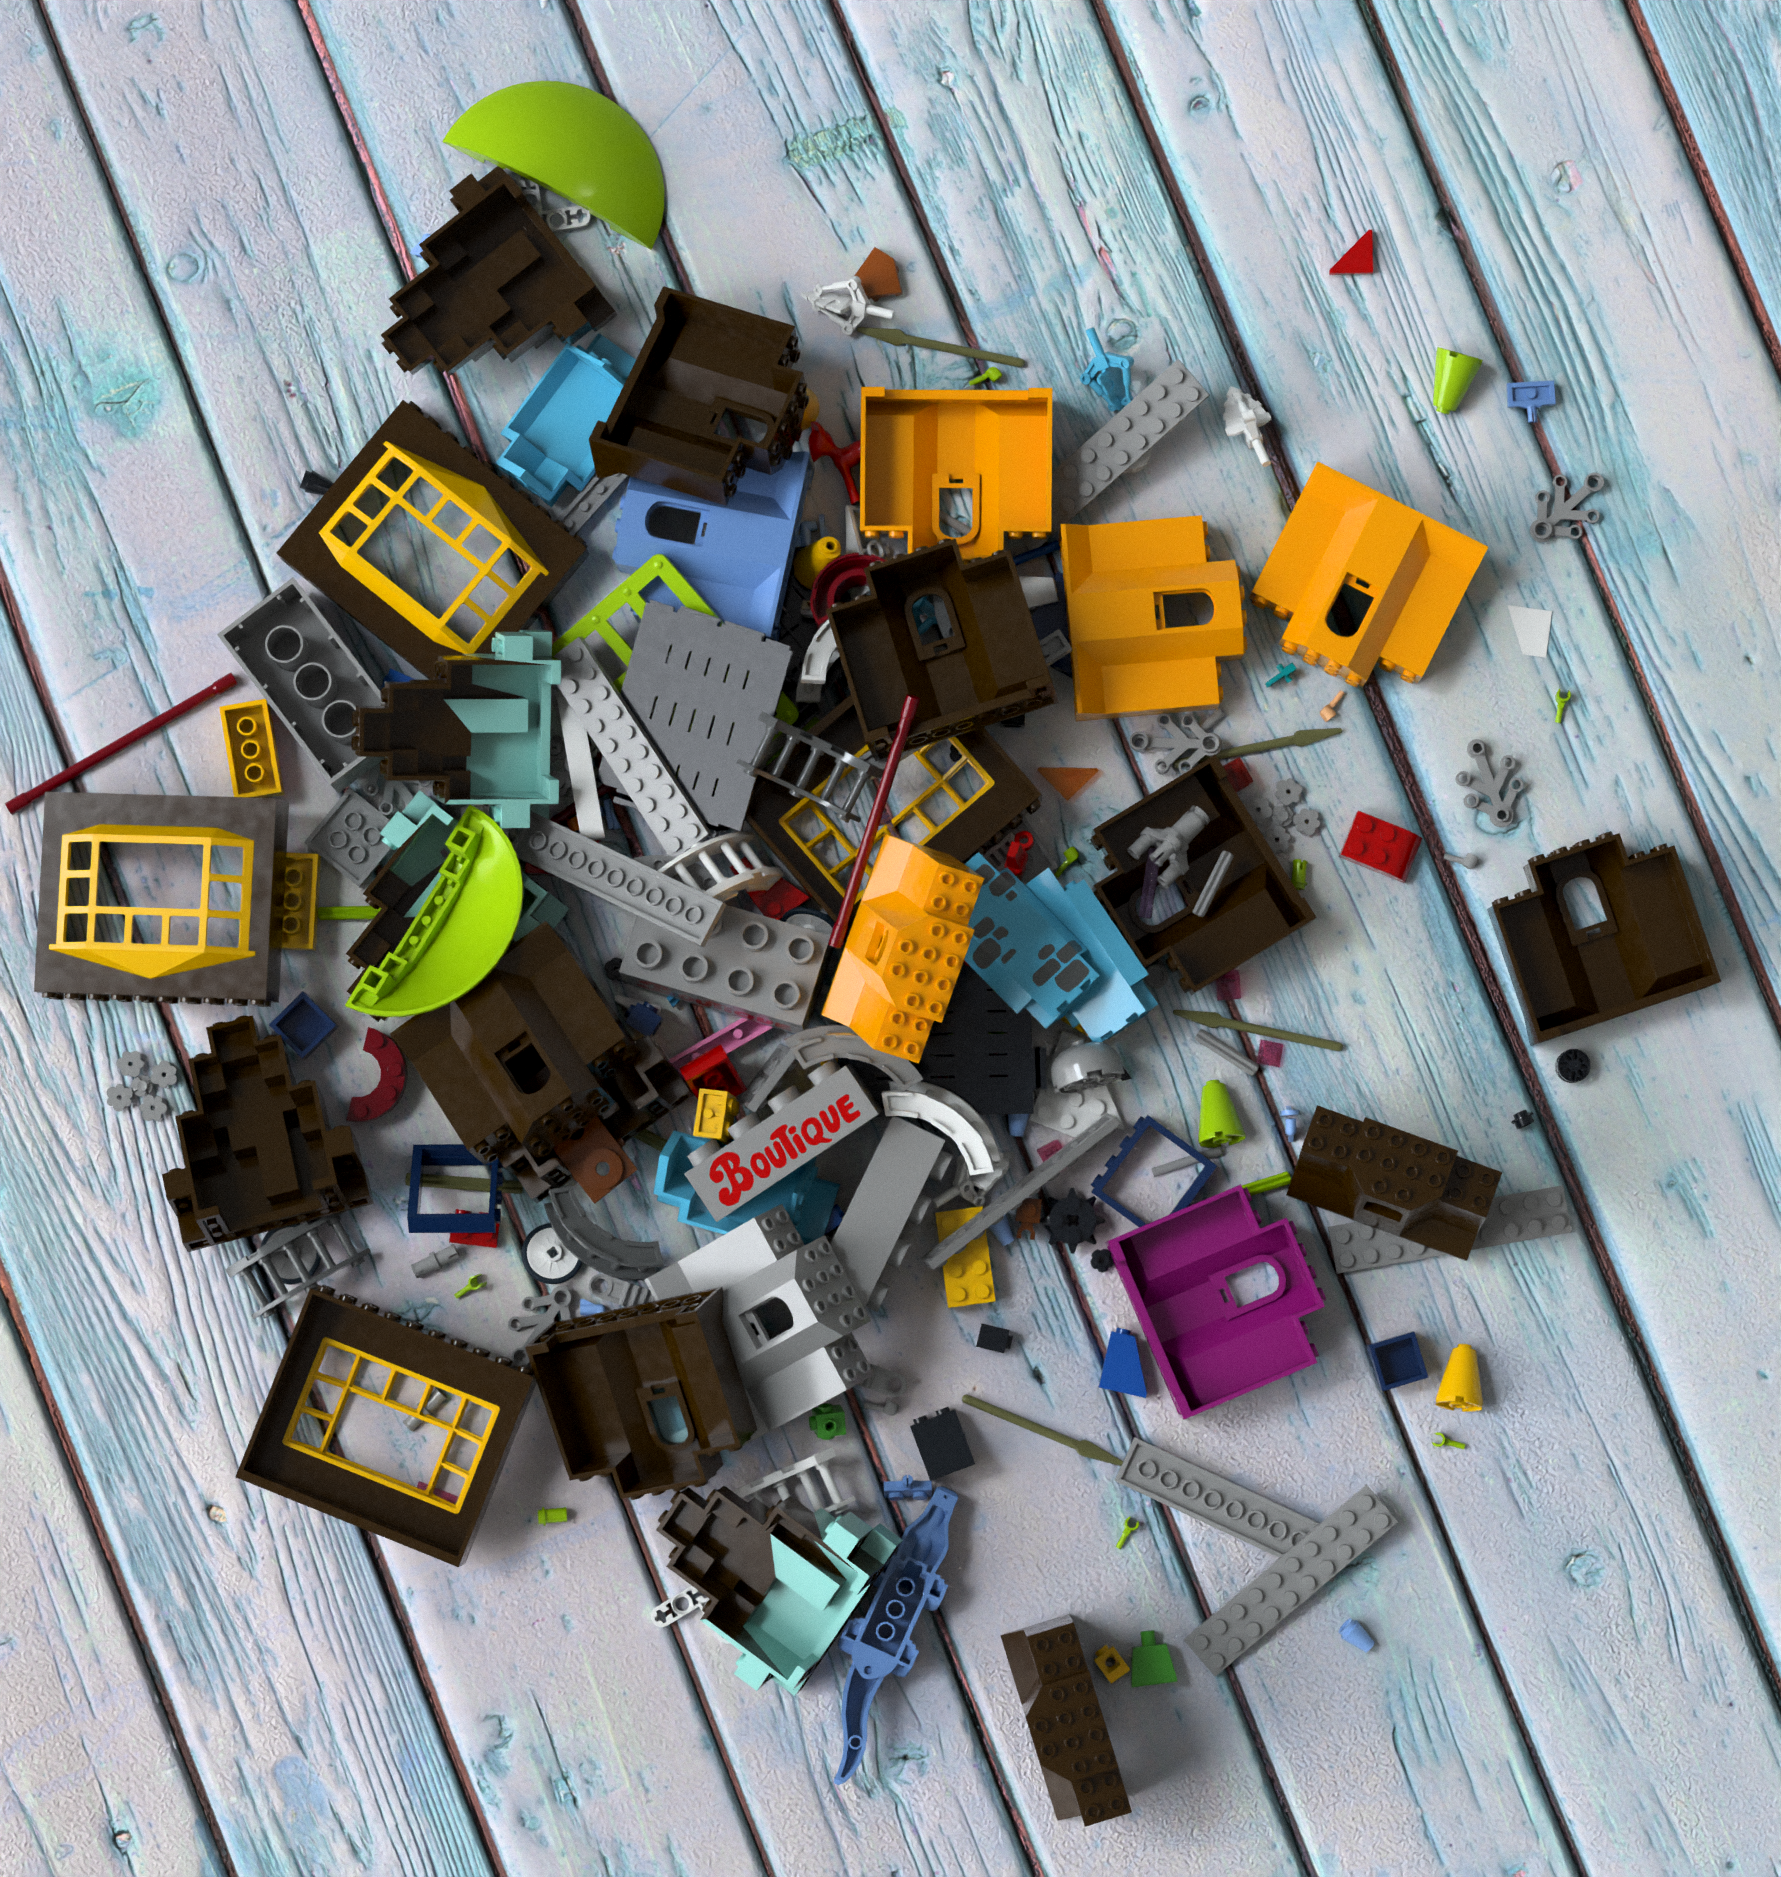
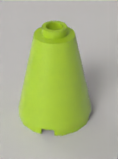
(1452, 378)
(1218, 1117)

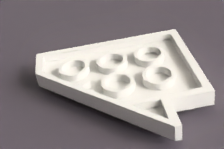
(1072, 1112)

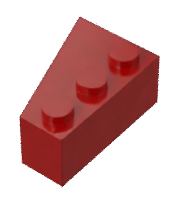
(777, 899)

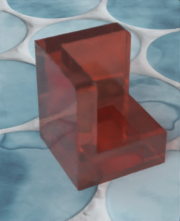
(1238, 774)

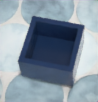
(303, 1025)
(1397, 1361)

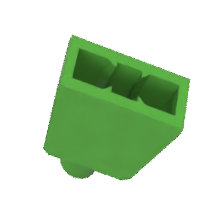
(1151, 1662)

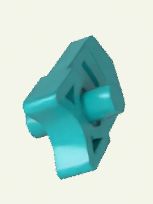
(1284, 673)

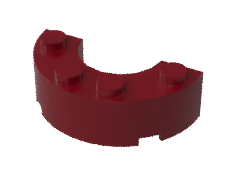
(835, 580)
(392, 1080)

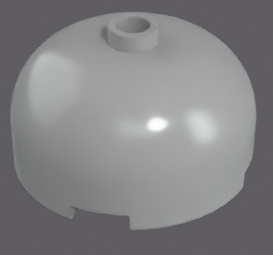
(1085, 1067)

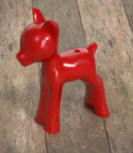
(822, 444)

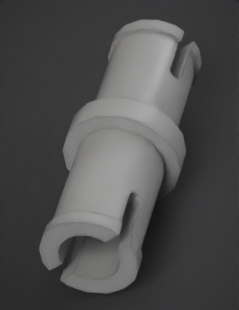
(435, 1261)
(434, 1401)

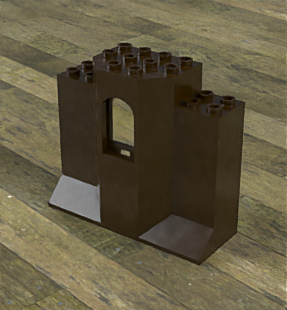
(687, 375)
(983, 677)
(1251, 907)
(1642, 956)
(541, 1000)
(1393, 1182)
(600, 1386)
(1066, 1721)

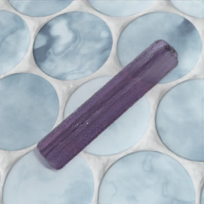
(1149, 886)

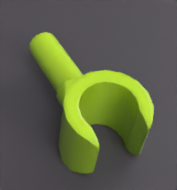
(992, 373)
(1561, 704)
(1071, 855)
(472, 1284)
(1448, 1442)
(1126, 1533)

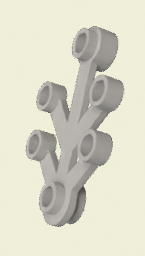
(1563, 510)
(1179, 744)
(1490, 787)
(389, 789)
(543, 1320)

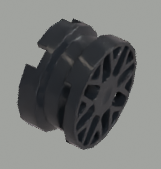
(1572, 1066)

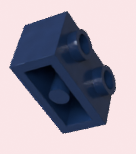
(644, 1018)

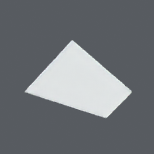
(1532, 629)

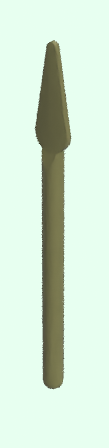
(897, 338)
(1300, 738)
(1215, 1020)
(1082, 1447)

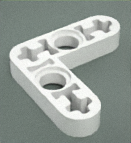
(550, 213)
(670, 1619)

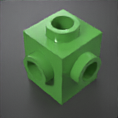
(827, 1421)

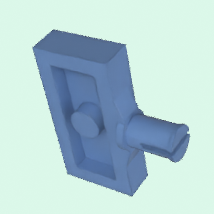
(1530, 396)
(907, 1488)

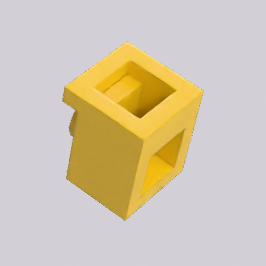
(1111, 1672)

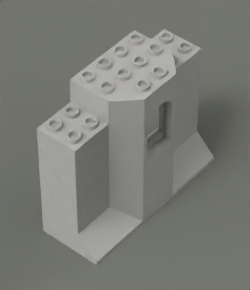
(767, 1262)

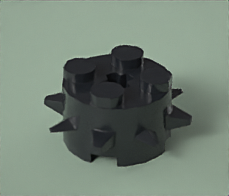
(1074, 1234)

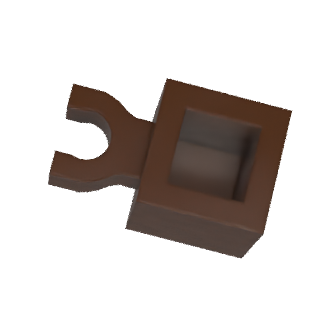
(1028, 1214)

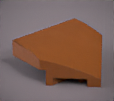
(879, 276)

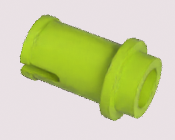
(1299, 874)
(552, 1515)

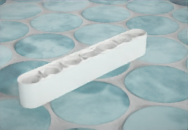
(580, 771)

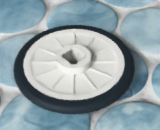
(809, 919)
(538, 1261)

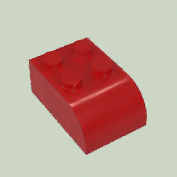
(1380, 846)
(713, 1072)

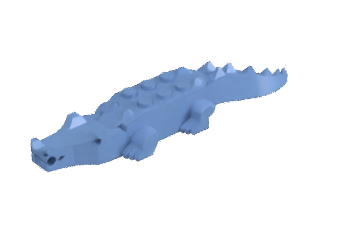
(882, 1639)

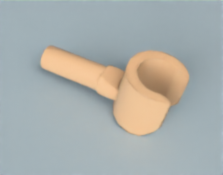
(1327, 712)

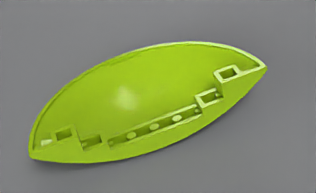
(572, 146)
(458, 929)

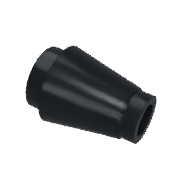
(315, 483)

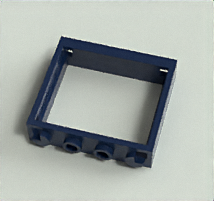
(1126, 1146)
(450, 1223)

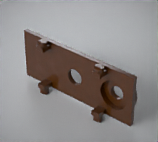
(587, 1152)

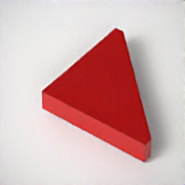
(1357, 259)

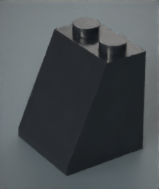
(942, 1443)

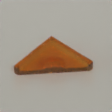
(1067, 780)

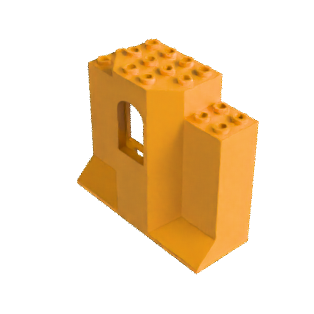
(984, 437)
(1355, 532)
(1121, 653)
(904, 947)

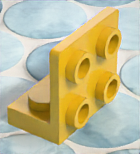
(715, 1115)

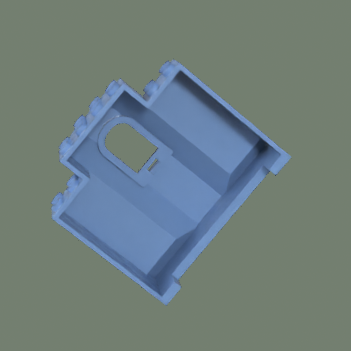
(746, 547)

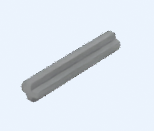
(1213, 883)
(1226, 1052)

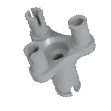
(1171, 844)

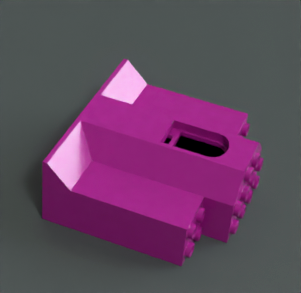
(1199, 1341)

